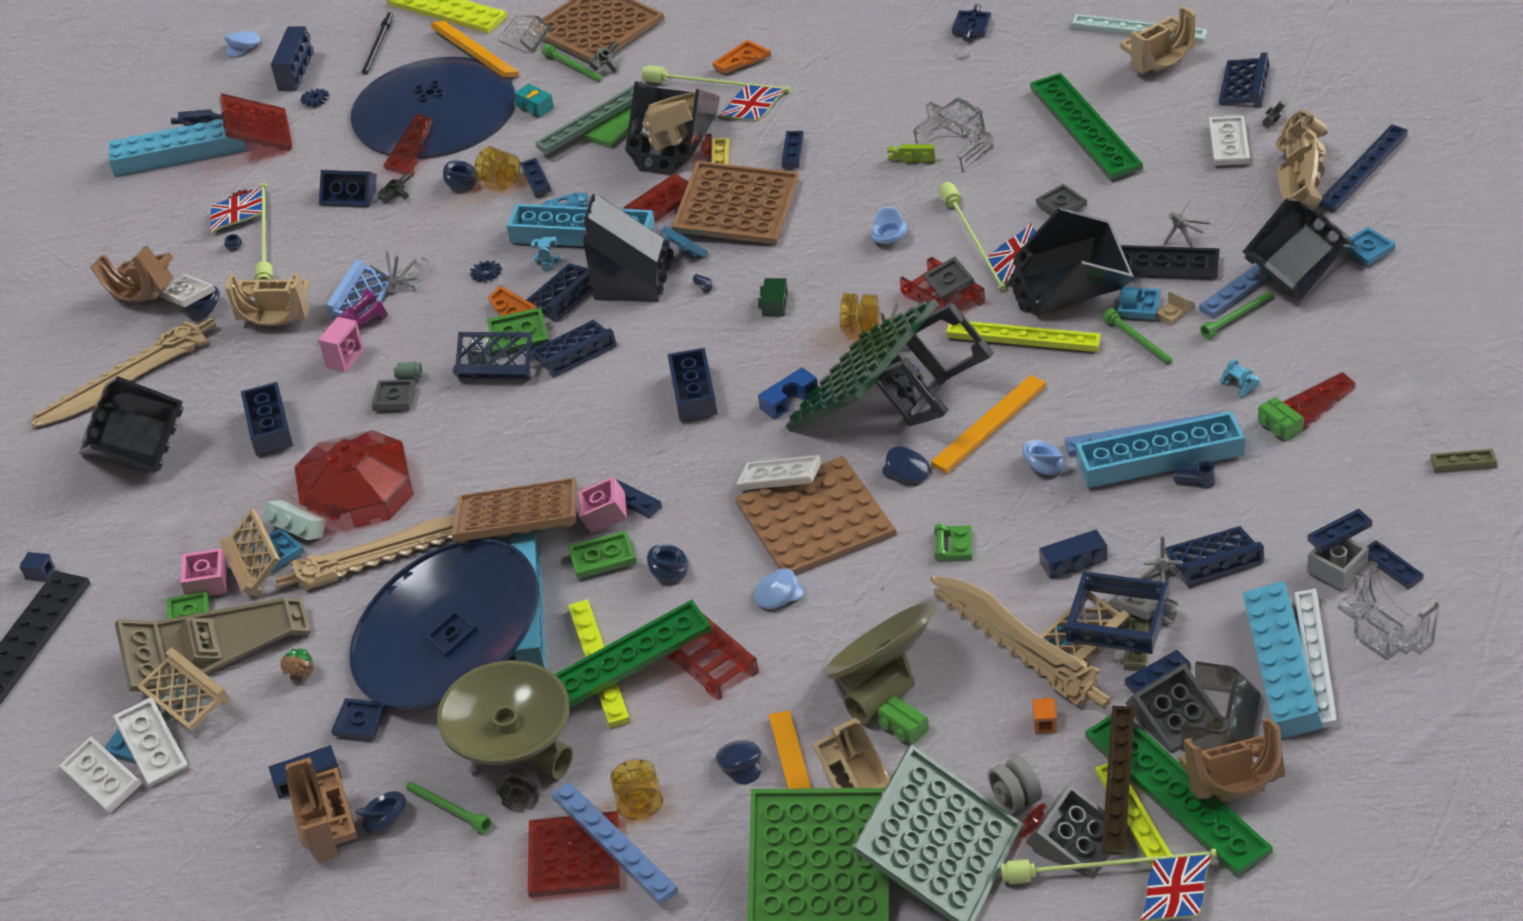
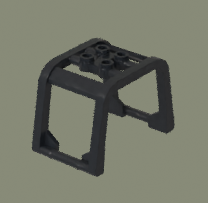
(892, 374)

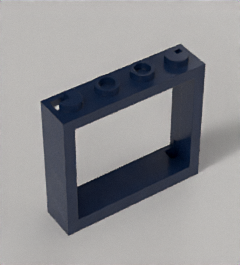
(1116, 637)

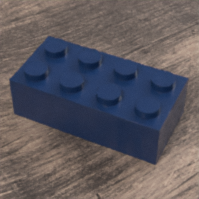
(292, 58)
(692, 384)
(266, 418)

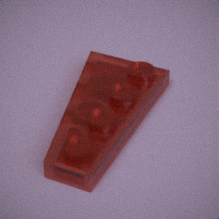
(407, 150)
(1320, 397)

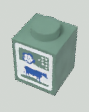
(476, 350)

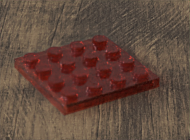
(255, 122)
(568, 859)

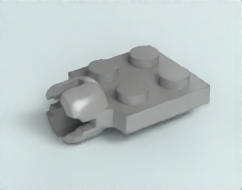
(1144, 608)

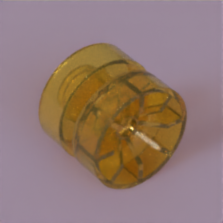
(497, 167)
(856, 312)
(636, 789)

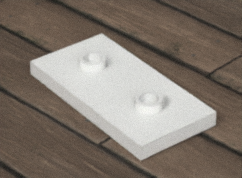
(1229, 140)
(186, 290)
(779, 472)
(150, 742)
(100, 774)

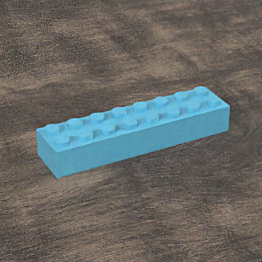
(171, 147)
(563, 222)
(1159, 449)
(533, 645)
(1282, 660)

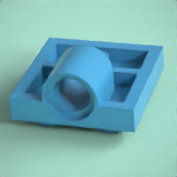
(1139, 303)
(285, 547)

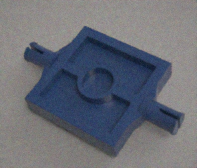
(971, 23)
(193, 117)

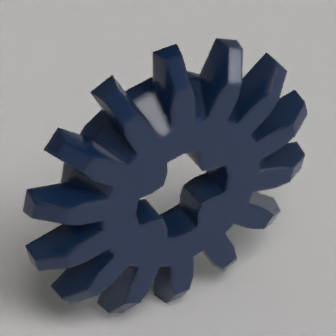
(321, 95)
(477, 273)

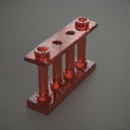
(973, 293)
(731, 651)

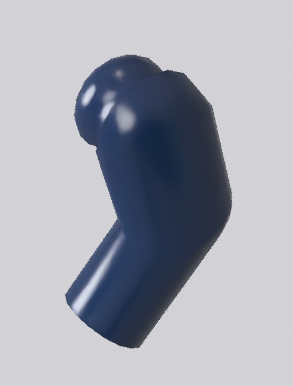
(705, 282)

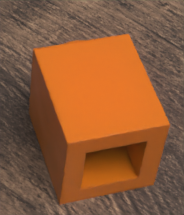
(1044, 715)

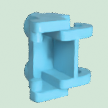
(544, 252)
(1244, 377)

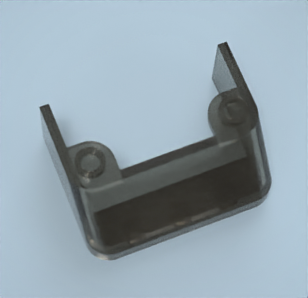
(1241, 709)

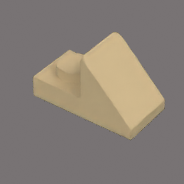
(1174, 309)

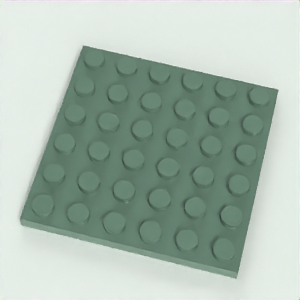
(937, 837)

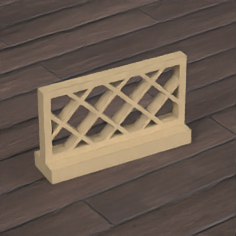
(240, 562)
(1087, 652)
(198, 680)

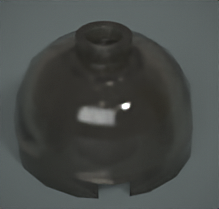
(519, 789)

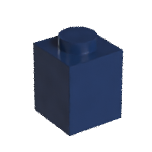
(37, 566)

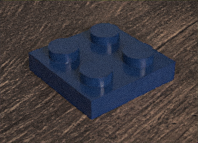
(358, 719)

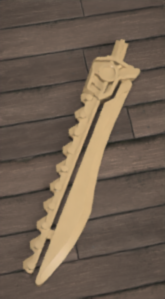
(170, 345)
(327, 568)
(1072, 681)

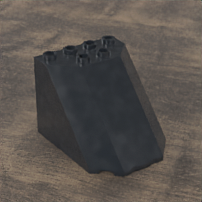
(671, 157)
(1299, 248)
(623, 255)
(1068, 262)
(131, 426)

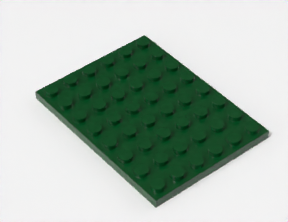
(861, 365)

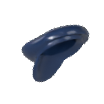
(459, 175)
(203, 306)
(906, 465)
(667, 563)
(740, 760)
(382, 811)

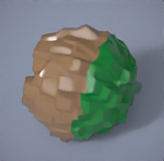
(297, 663)

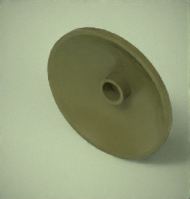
(877, 663)
(507, 717)

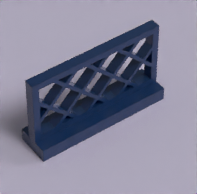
(1257, 81)
(566, 297)
(574, 355)
(488, 370)
(1216, 563)

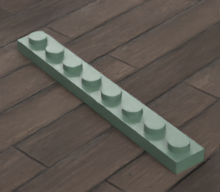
(586, 121)

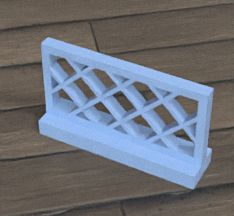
(345, 289)

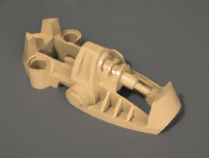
(1304, 157)

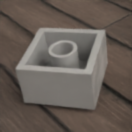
(1338, 563)

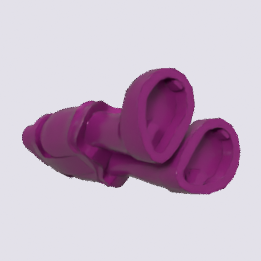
(367, 299)

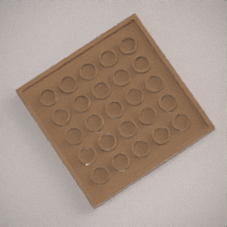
(593, 24)
(736, 202)
(515, 510)
(816, 520)

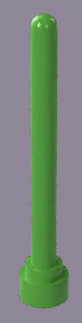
(550, 52)
(1112, 318)
(1209, 329)
(480, 822)

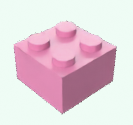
(341, 344)
(602, 504)
(204, 572)

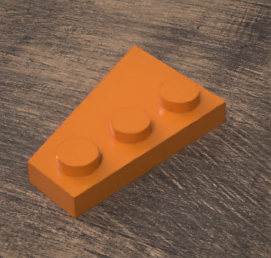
(741, 56)
(507, 302)

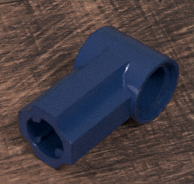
(1202, 474)

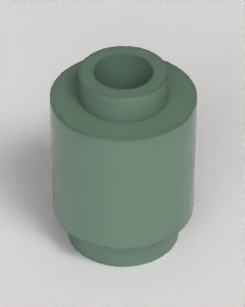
(408, 371)

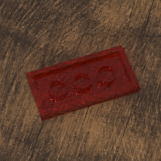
(662, 197)

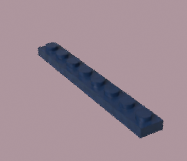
(1363, 167)

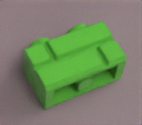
(1280, 418)
(903, 720)

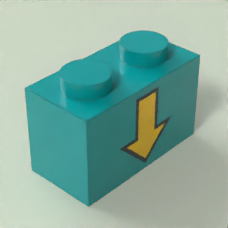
(534, 100)

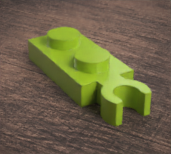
(913, 153)

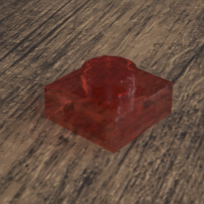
(706, 145)

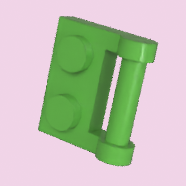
(960, 543)

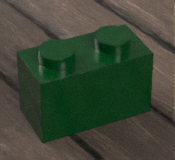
(773, 297)

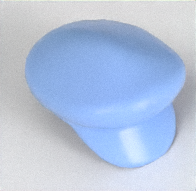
(240, 42)
(888, 226)
(1043, 457)
(778, 589)

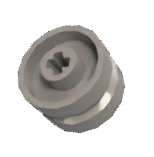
(1015, 784)

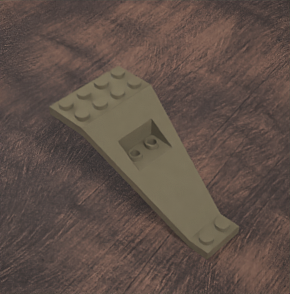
(207, 638)

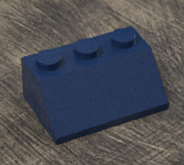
(347, 187)

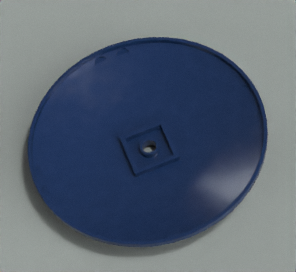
(458, 94)
(403, 639)

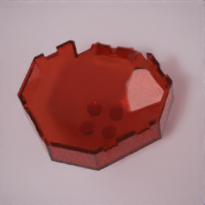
(355, 476)

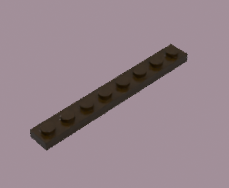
(1118, 780)

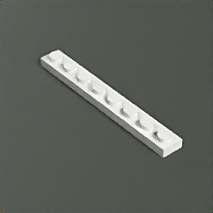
(1315, 654)

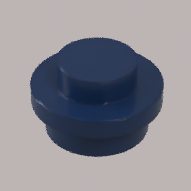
(233, 242)

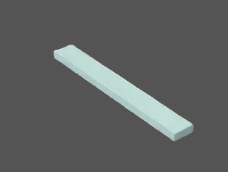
(1120, 26)

